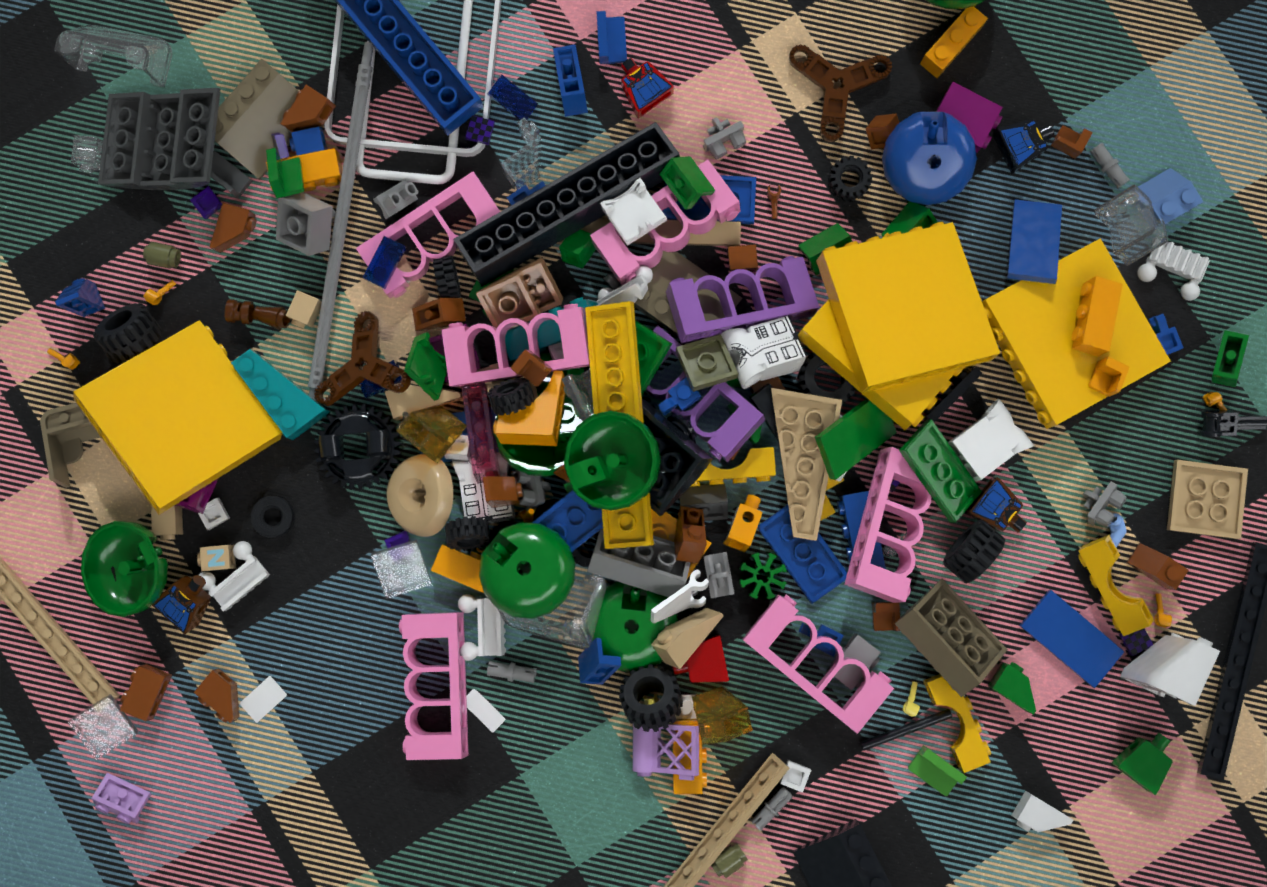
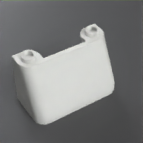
(1173, 667)

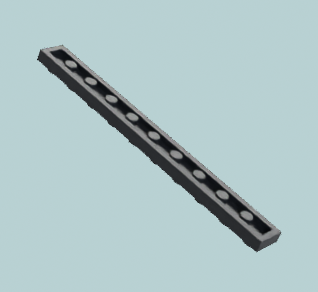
(1236, 666)

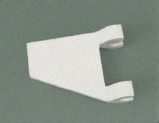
(681, 599)

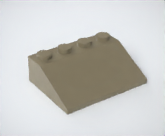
(254, 114)
(655, 301)
(951, 638)

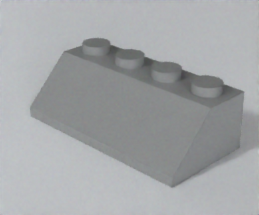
(643, 567)

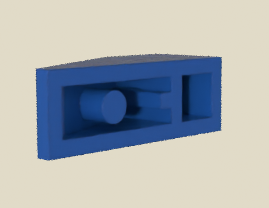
(570, 80)
(81, 298)

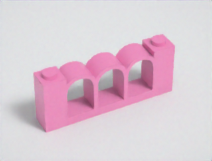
(476, 199)
(624, 264)
(460, 354)
(869, 577)
(862, 703)
(435, 745)

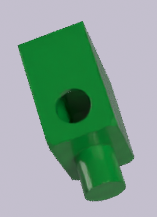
(1145, 762)

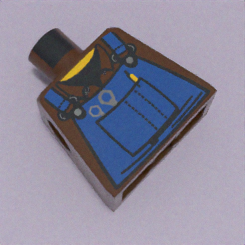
(997, 507)
(184, 603)

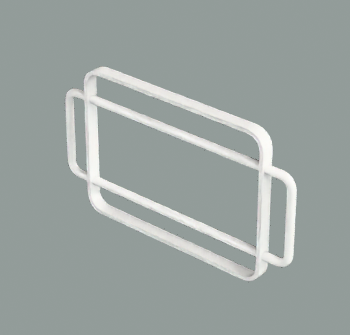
(452, 150)

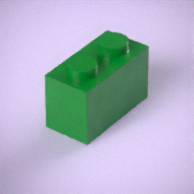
(1230, 358)

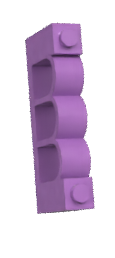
(790, 275)
(734, 431)

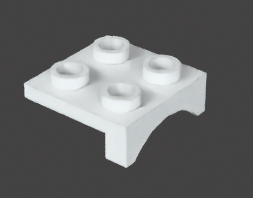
(633, 212)

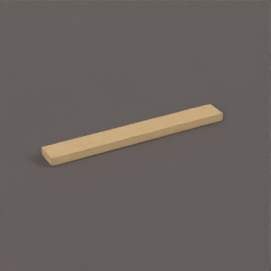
(721, 235)
(53, 637)
(729, 823)

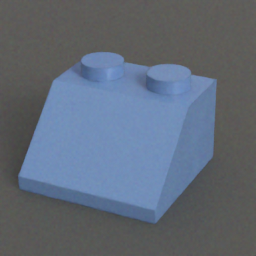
(1171, 195)

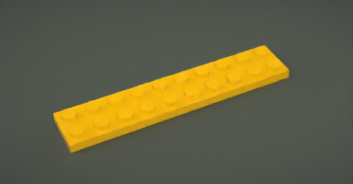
(618, 389)

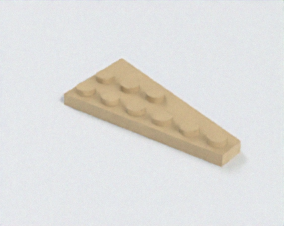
(798, 421)

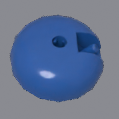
(929, 157)

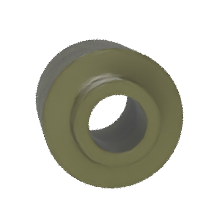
(162, 255)
(729, 861)

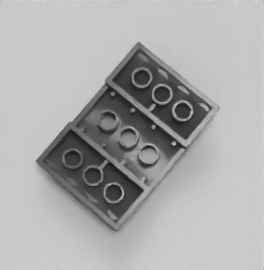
(159, 140)

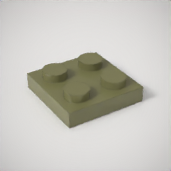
(706, 362)

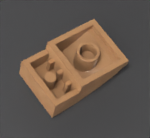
(520, 294)

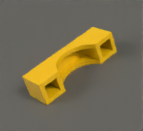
(757, 464)
(1127, 612)
(968, 748)

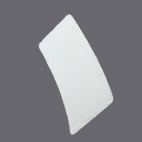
(484, 710)

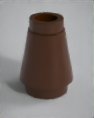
(272, 316)

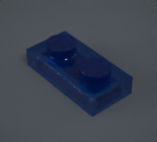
(512, 98)
(384, 262)

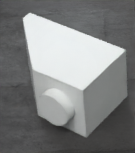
(1038, 815)

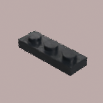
(965, 379)

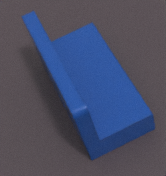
(611, 39)
(596, 667)

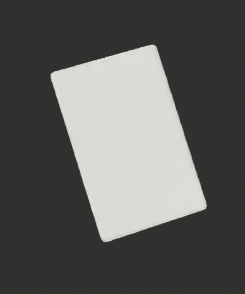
(263, 699)

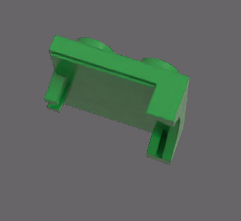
(426, 366)

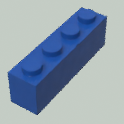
(852, 509)

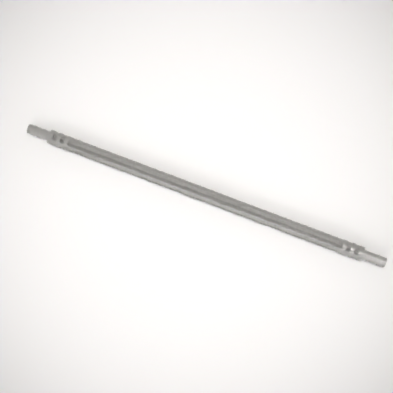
(341, 219)

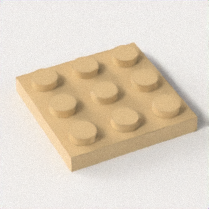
(1207, 499)

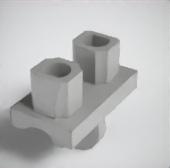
(715, 142)
(396, 198)
(533, 489)
(1109, 496)
(718, 575)

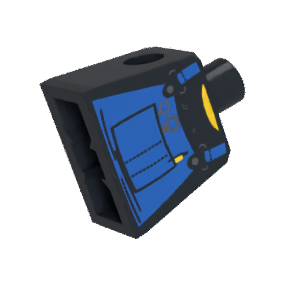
(1022, 142)

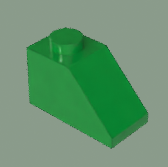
(1014, 686)

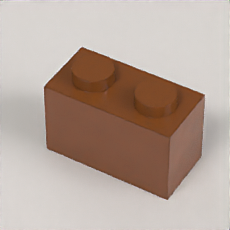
(145, 692)

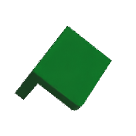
(577, 249)

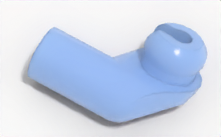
(1117, 529)

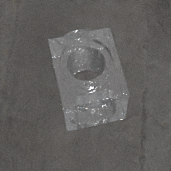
(87, 153)

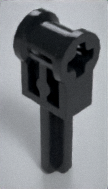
(1227, 422)

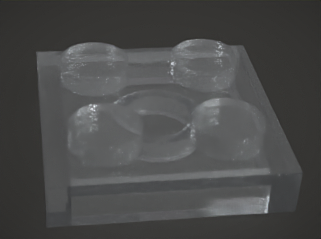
(401, 569)
(103, 727)

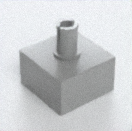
(304, 223)

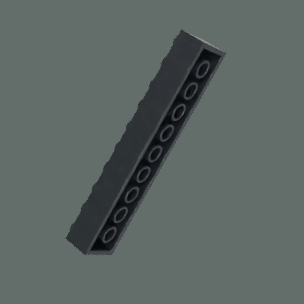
(563, 205)

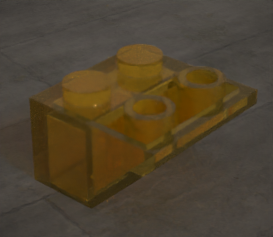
(432, 431)
(720, 716)

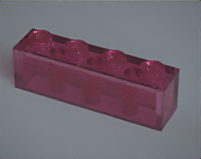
(480, 431)

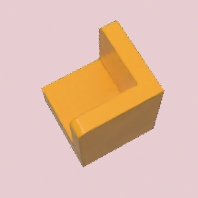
(1108, 376)

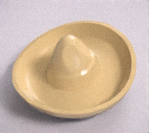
(420, 495)

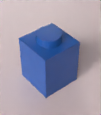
(308, 141)

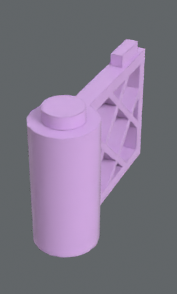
(648, 752)

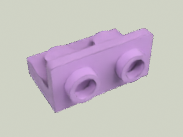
(120, 798)

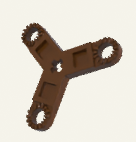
(852, 78)
(376, 371)

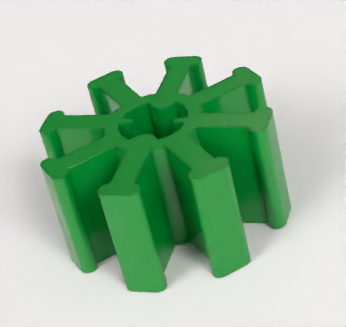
(765, 568)

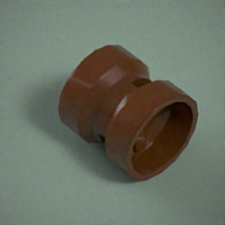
(239, 311)

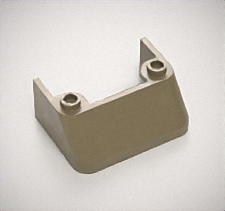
(63, 436)

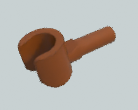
(774, 200)

